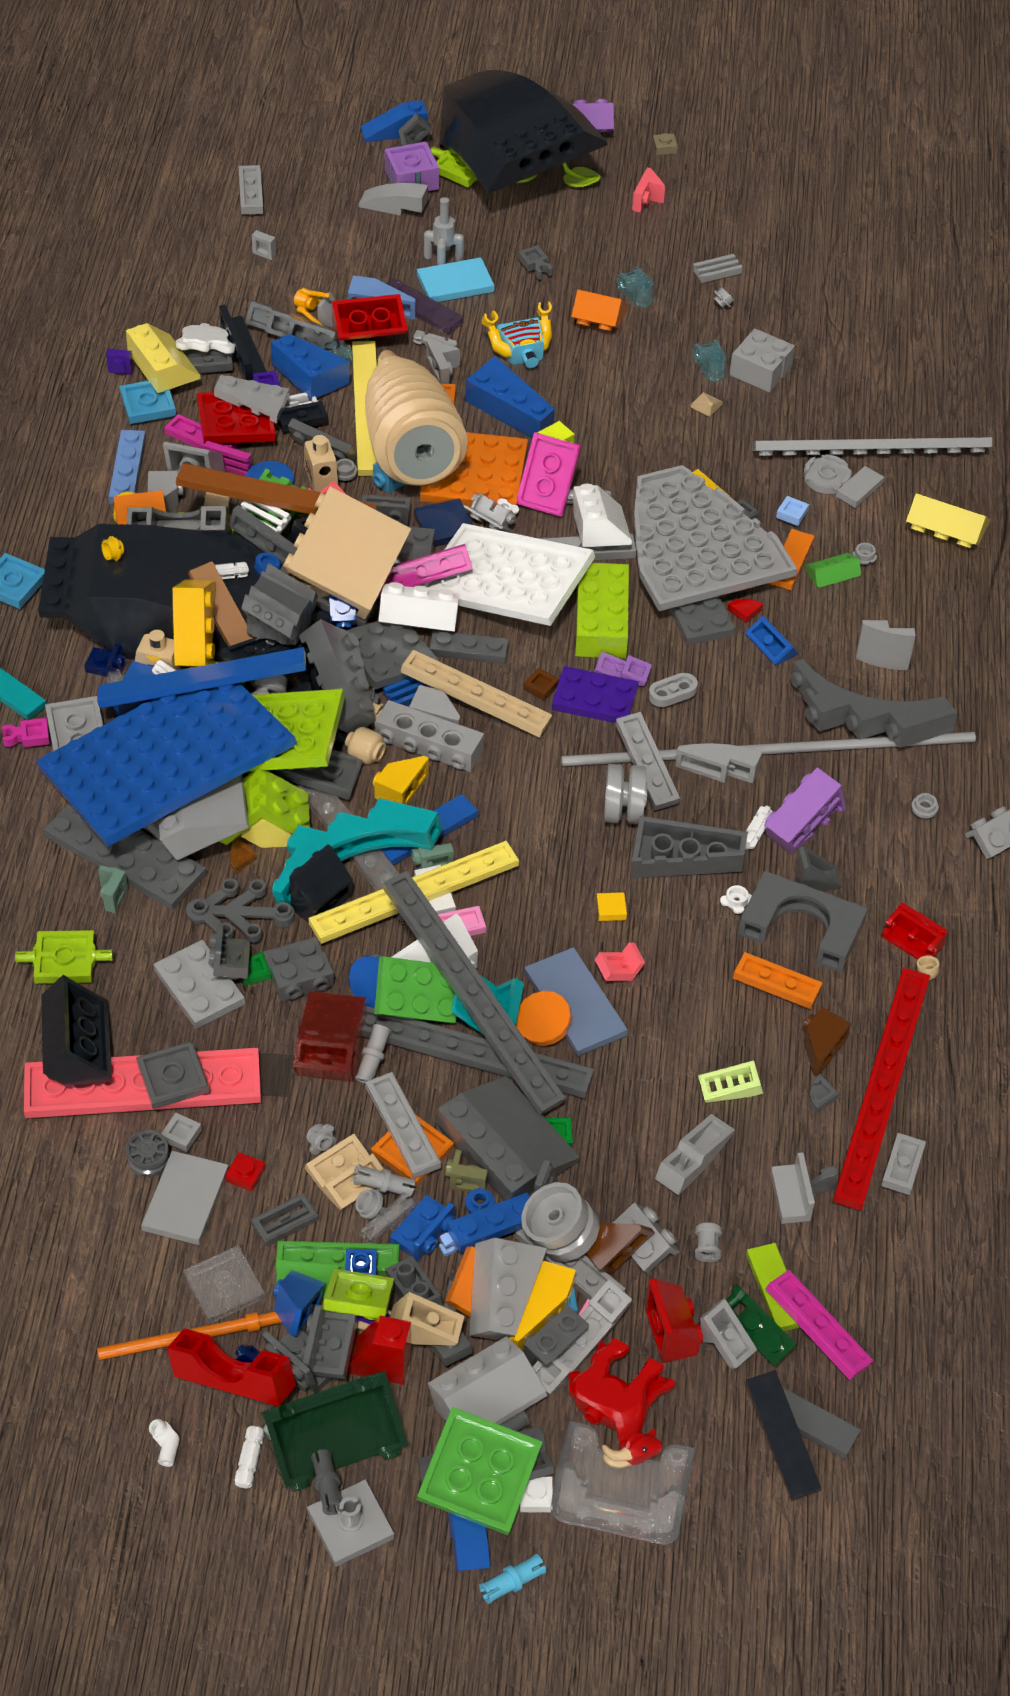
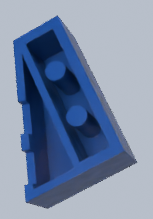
(309, 366)

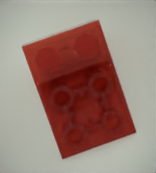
(329, 1036)

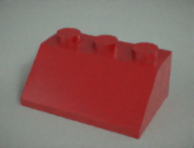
(368, 317)

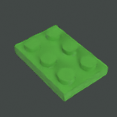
(413, 991)

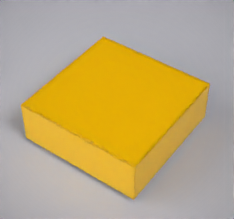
(611, 906)

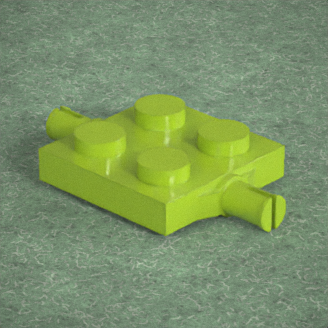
(453, 167)
(64, 954)

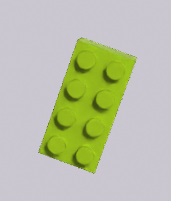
(602, 611)

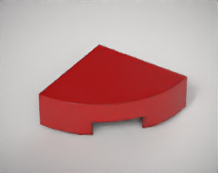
(745, 608)

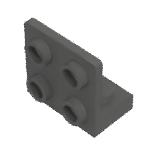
(291, 1347)

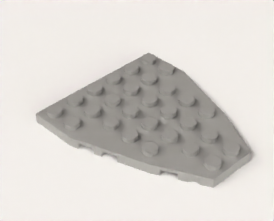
(699, 541)

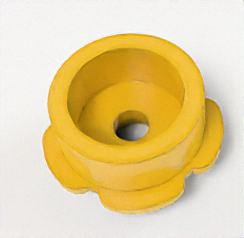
(112, 548)

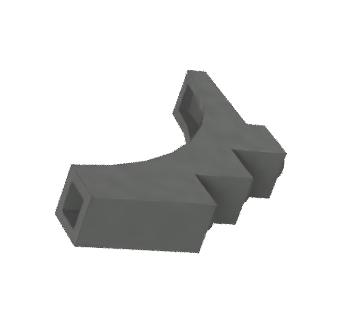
(867, 716)

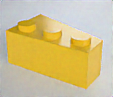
(193, 622)

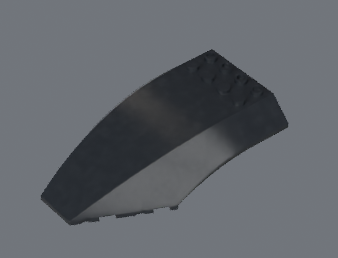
(511, 127)

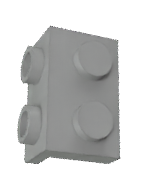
(993, 834)
(658, 1245)

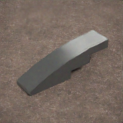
(285, 323)

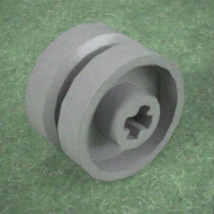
(626, 794)
(560, 1221)

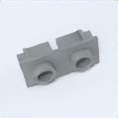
(482, 509)

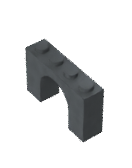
(780, 896)

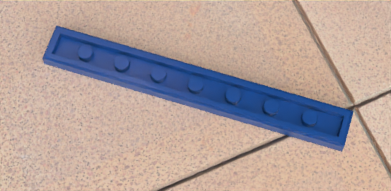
(201, 677)

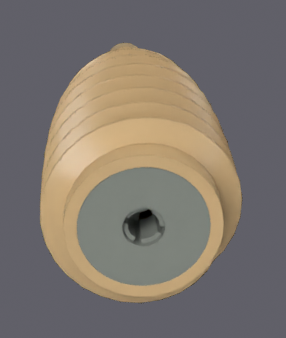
(412, 422)

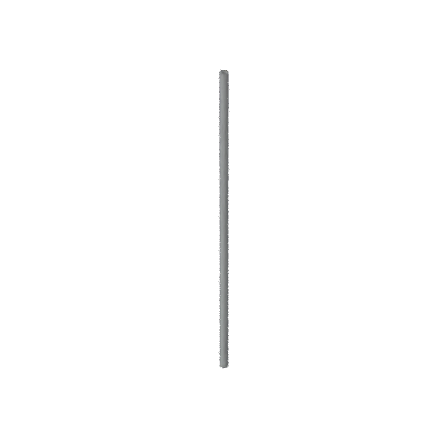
(779, 748)

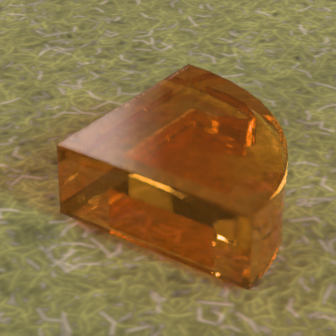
(241, 855)

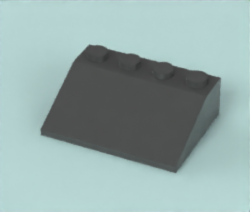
(504, 1135)

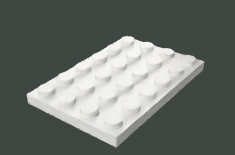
(515, 574)

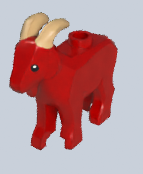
(619, 1404)

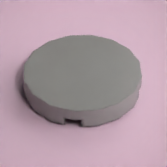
(826, 474)

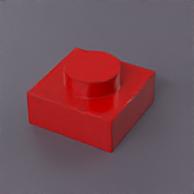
(245, 1171)

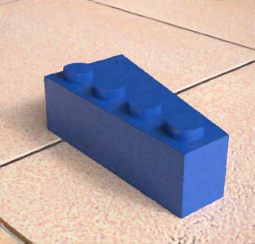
(508, 398)

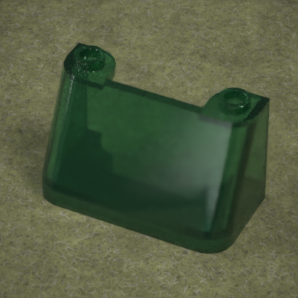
(347, 1420)

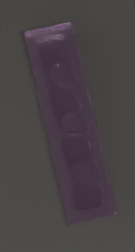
(430, 310)

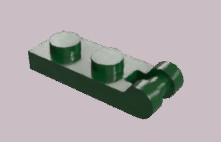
(761, 1328)

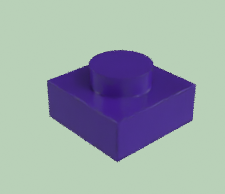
(119, 361)
(267, 378)

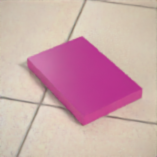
(548, 474)

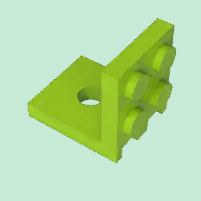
(274, 801)

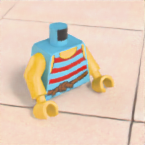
(521, 340)

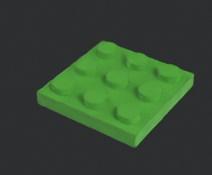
(479, 1471)

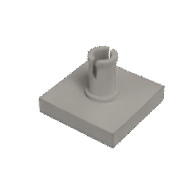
(354, 1529)

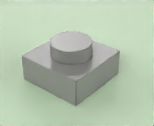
(263, 245)
(181, 1132)

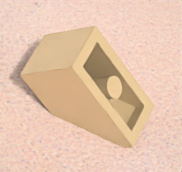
(429, 1321)

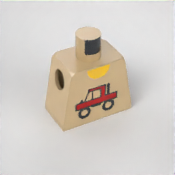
(319, 454)
(155, 648)

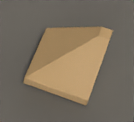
(706, 404)

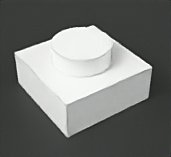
(537, 1495)

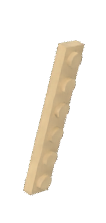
(476, 693)

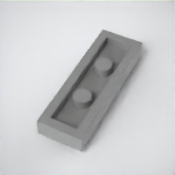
(250, 189)

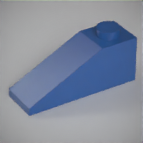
(387, 124)

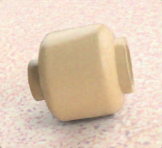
(365, 745)

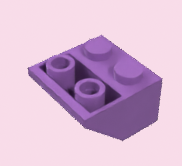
(598, 113)

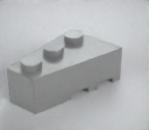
(502, 1286)

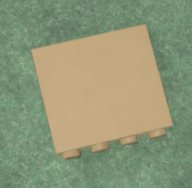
(347, 549)

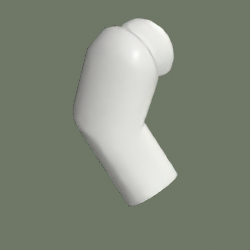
(167, 1439)

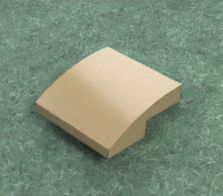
(335, 1170)

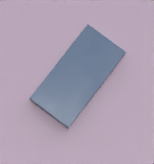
(593, 1016)

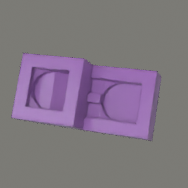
(630, 669)

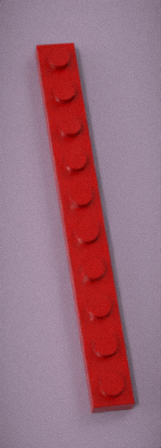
(881, 1090)

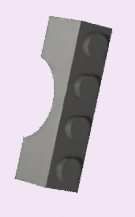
(204, 519)

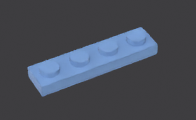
(127, 462)

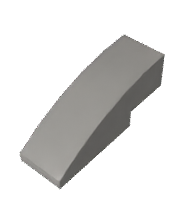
(395, 198)
(719, 761)
(694, 1154)

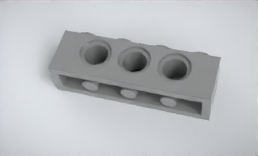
(430, 736)

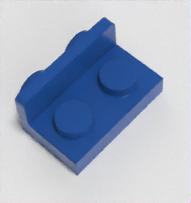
(423, 1227)

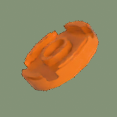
(544, 1018)

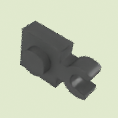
(535, 259)

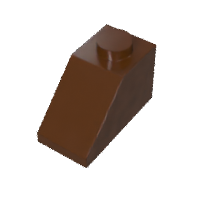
(824, 1038)
(617, 1244)

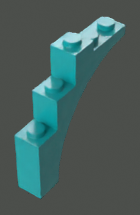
(349, 835)

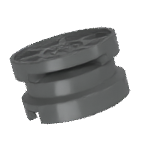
(147, 1153)

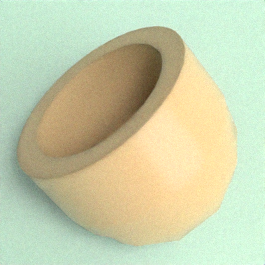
(928, 965)

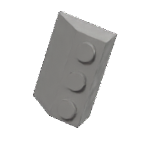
(489, 1384)

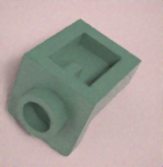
(437, 856)
(113, 887)

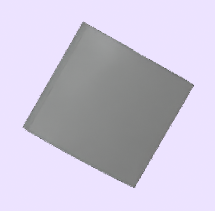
(884, 645)

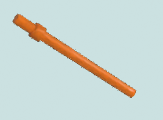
(251, 1322)

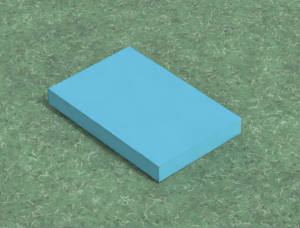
(455, 280)

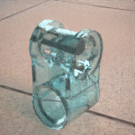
(636, 286)
(710, 360)

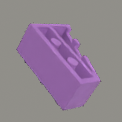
(805, 810)

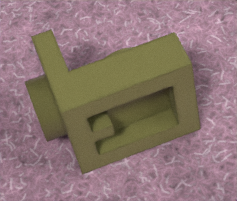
(465, 1177)

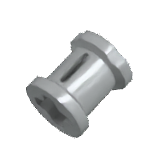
(708, 1242)

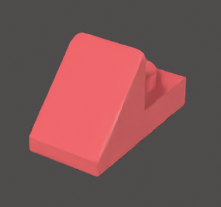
(648, 189)

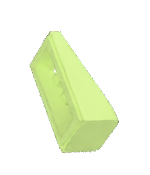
(732, 1092)

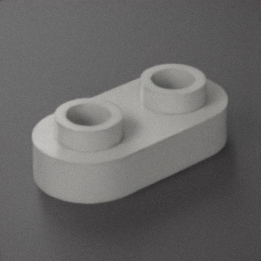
(673, 689)

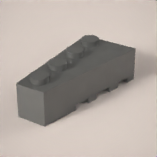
(685, 849)

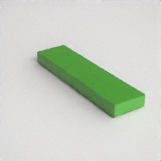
(335, 1253)

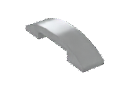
(601, 1315)

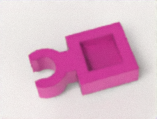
(31, 733)

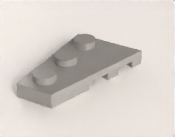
(255, 395)

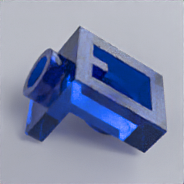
(102, 661)

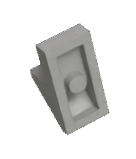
(442, 359)
(724, 1330)

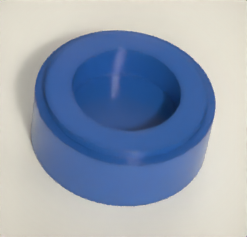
(262, 561)

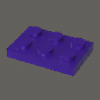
(594, 694)

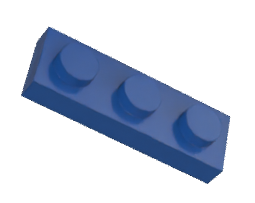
(488, 1222)

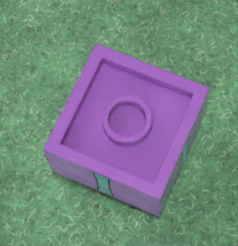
(412, 165)

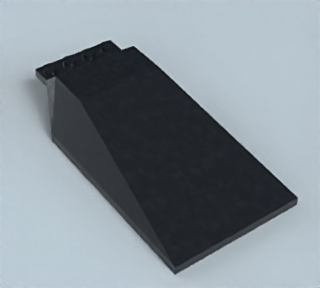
(135, 594)

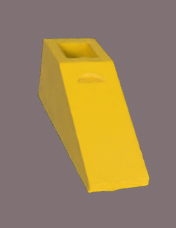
(548, 1297)

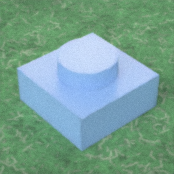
(792, 511)

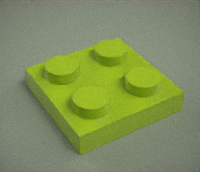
(358, 1294)

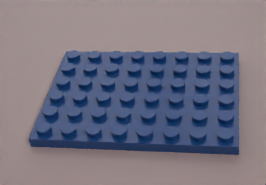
(163, 757)

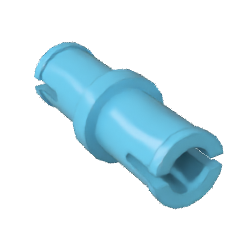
(512, 1578)

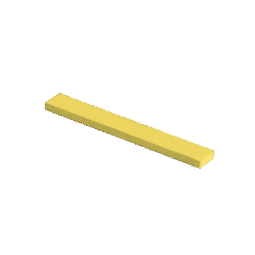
(363, 366)
(432, 884)

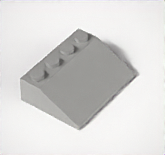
(205, 819)

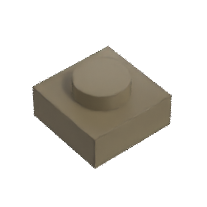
(664, 144)

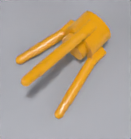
(306, 301)

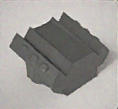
(279, 607)

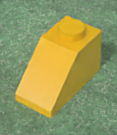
(401, 779)

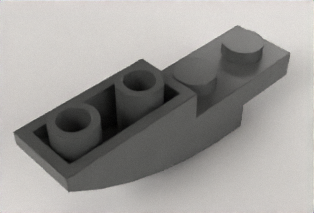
(411, 1278)

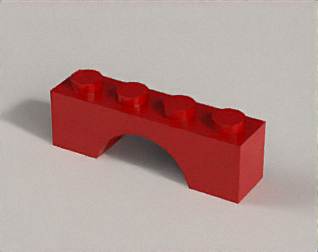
(201, 1361)

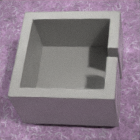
(762, 360)

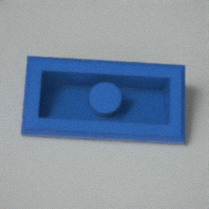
(771, 641)

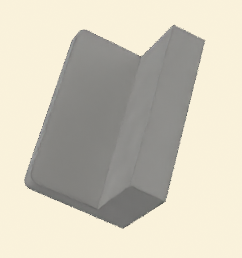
(793, 1191)

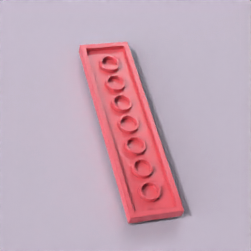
(230, 1074)

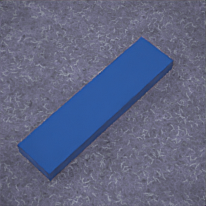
(452, 816)

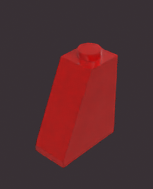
(382, 1347)

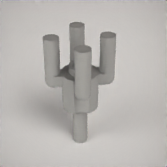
(443, 236)

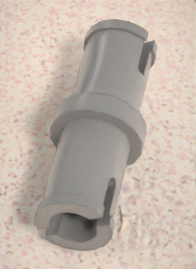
(373, 1053)
(383, 1180)

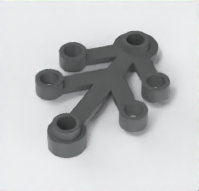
(237, 910)

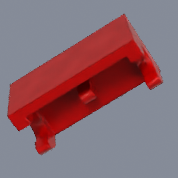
(914, 932)

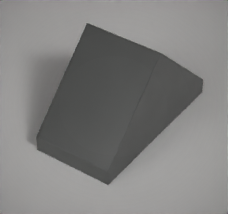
(816, 871)

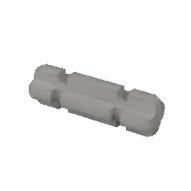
(421, 337)

